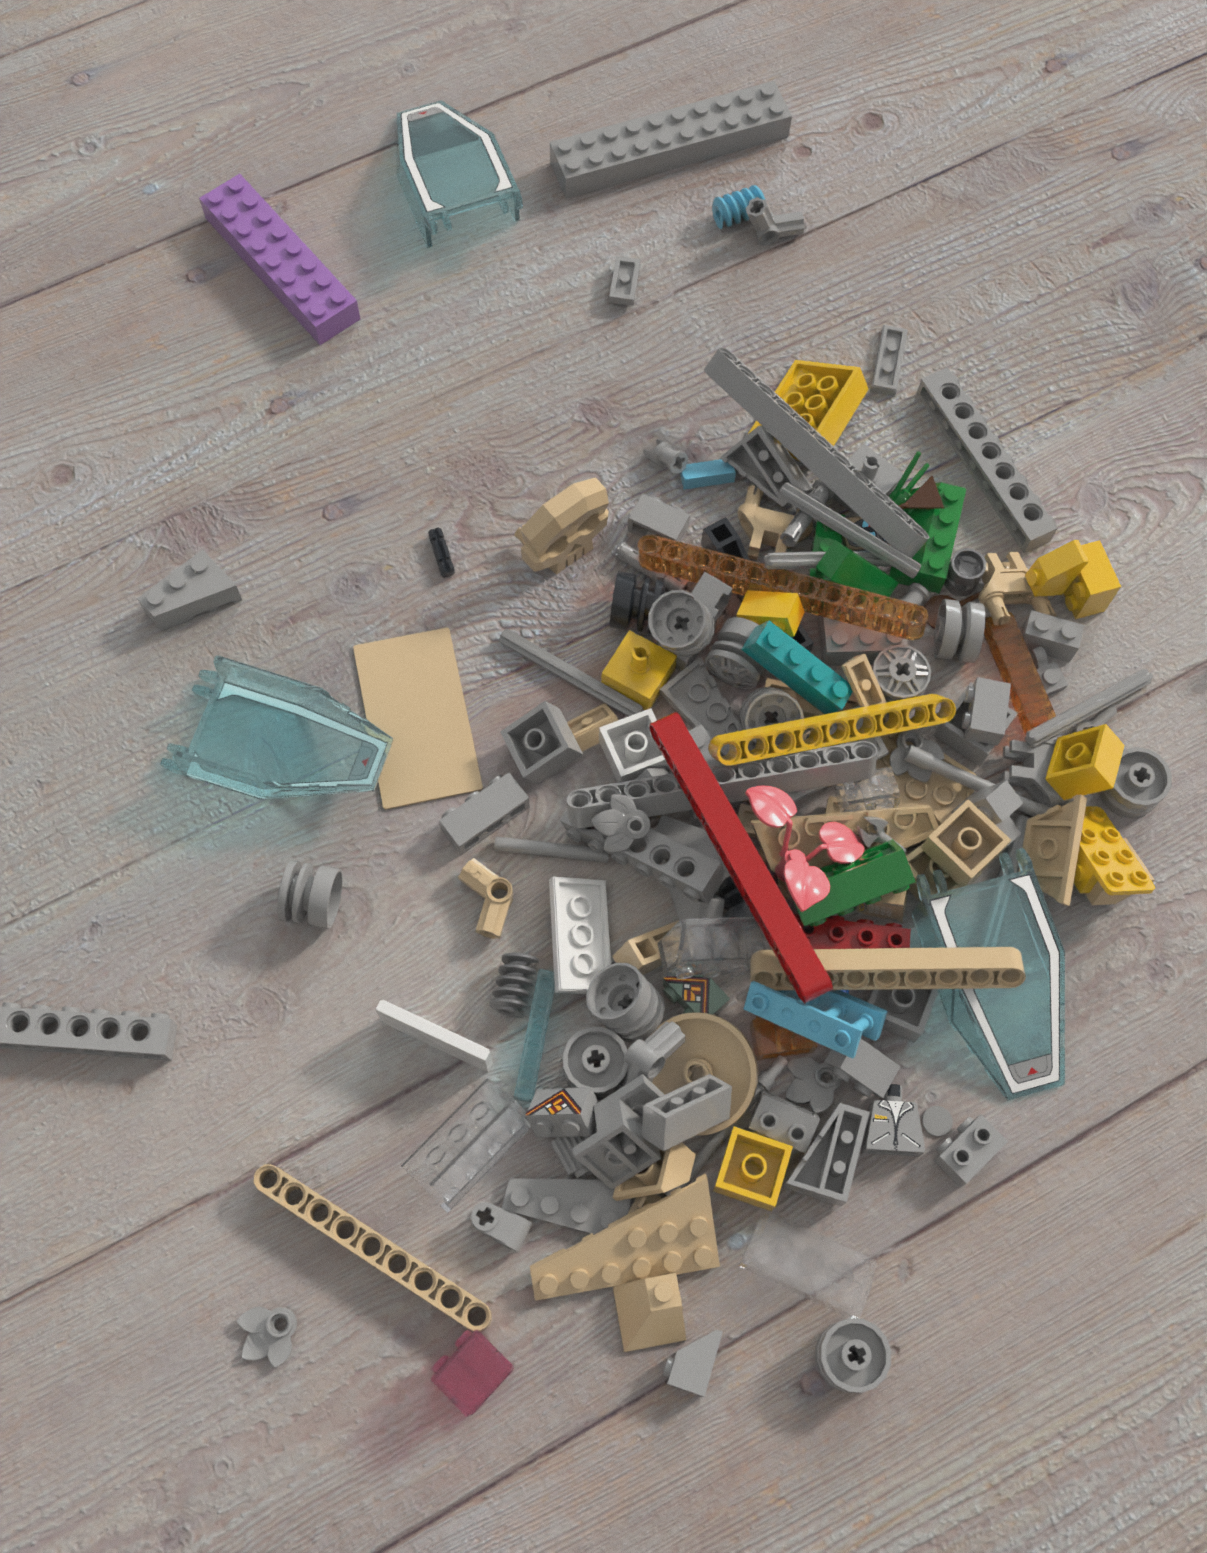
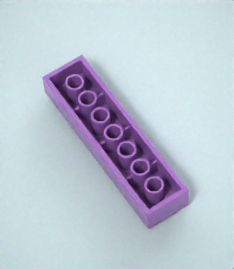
(280, 259)

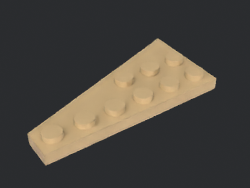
(904, 825)
(647, 1243)

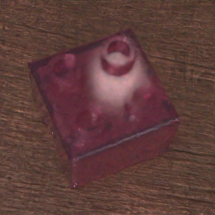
(471, 1372)

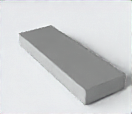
(889, 360)

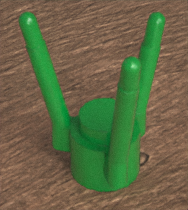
(901, 495)

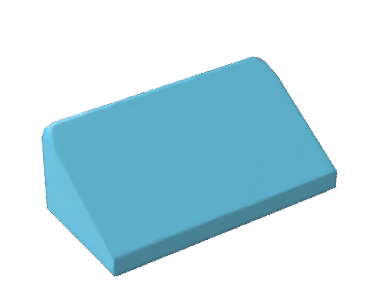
(707, 474)

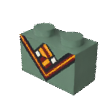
(696, 994)

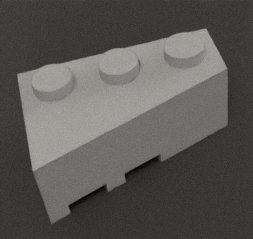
(831, 1158)

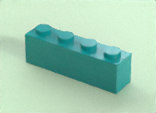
(797, 668)

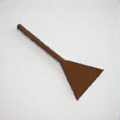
(925, 497)

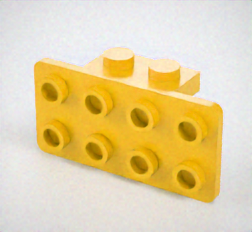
(1107, 859)

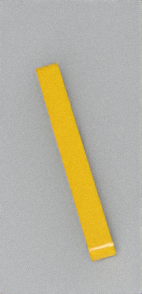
(820, 726)

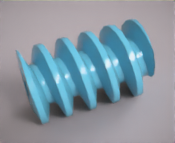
(734, 205)

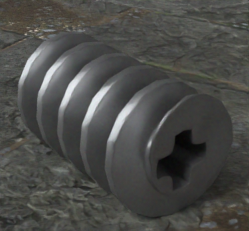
(512, 982)

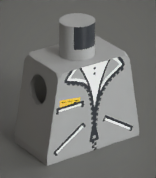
(893, 1126)

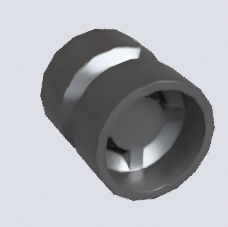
(965, 572)

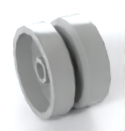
(959, 630)
(1139, 784)
(597, 1045)
(871, 1351)

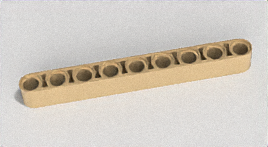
(903, 968)
(356, 1244)

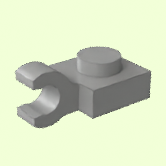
(1049, 673)

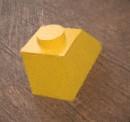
(1056, 570)

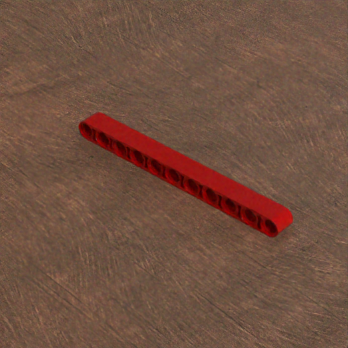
(741, 858)

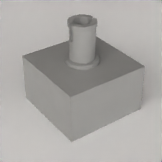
(876, 469)

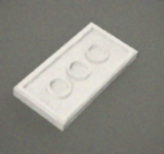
(578, 932)
(434, 1035)

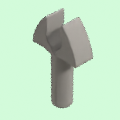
(1101, 719)
(880, 836)

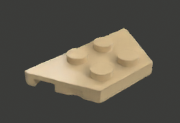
(1054, 846)

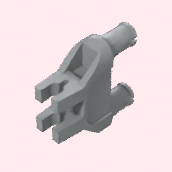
(1034, 770)

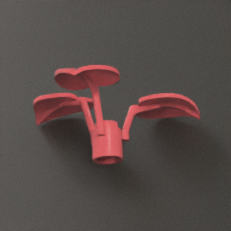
(805, 882)

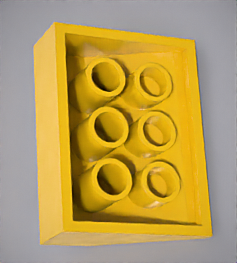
(822, 395)

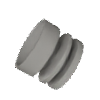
(666, 620)
(729, 661)
(905, 661)
(770, 700)
(304, 893)
(625, 1002)

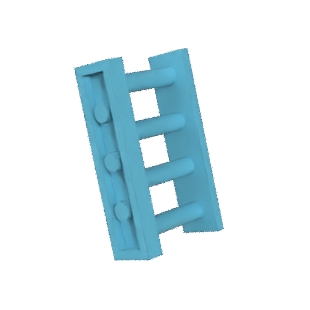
(830, 1019)

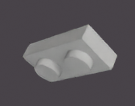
(624, 280)

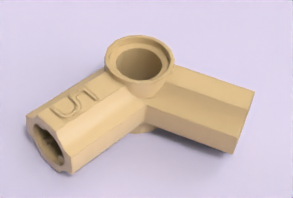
(485, 884)

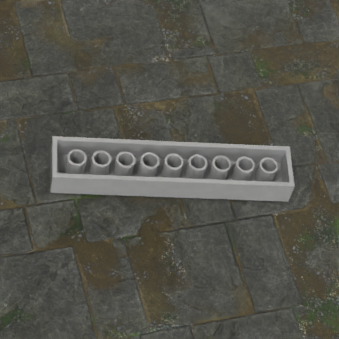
(670, 139)

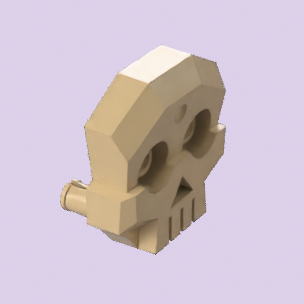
(564, 526)

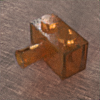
(773, 1040)

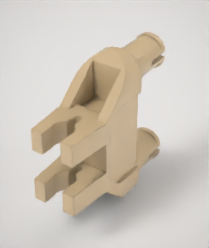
(764, 525)
(1008, 585)

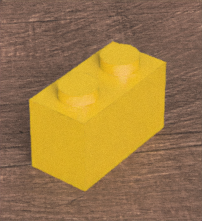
(778, 607)

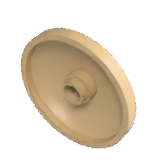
(714, 1049)

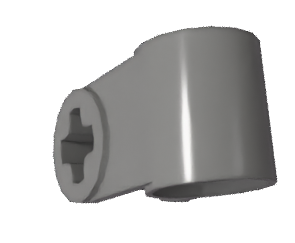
(506, 1228)

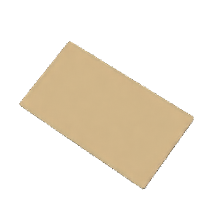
(418, 700)

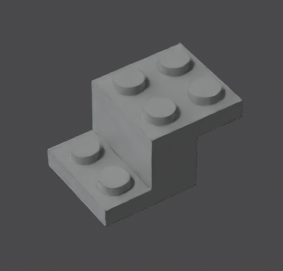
(618, 1147)

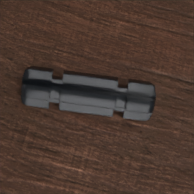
(441, 552)

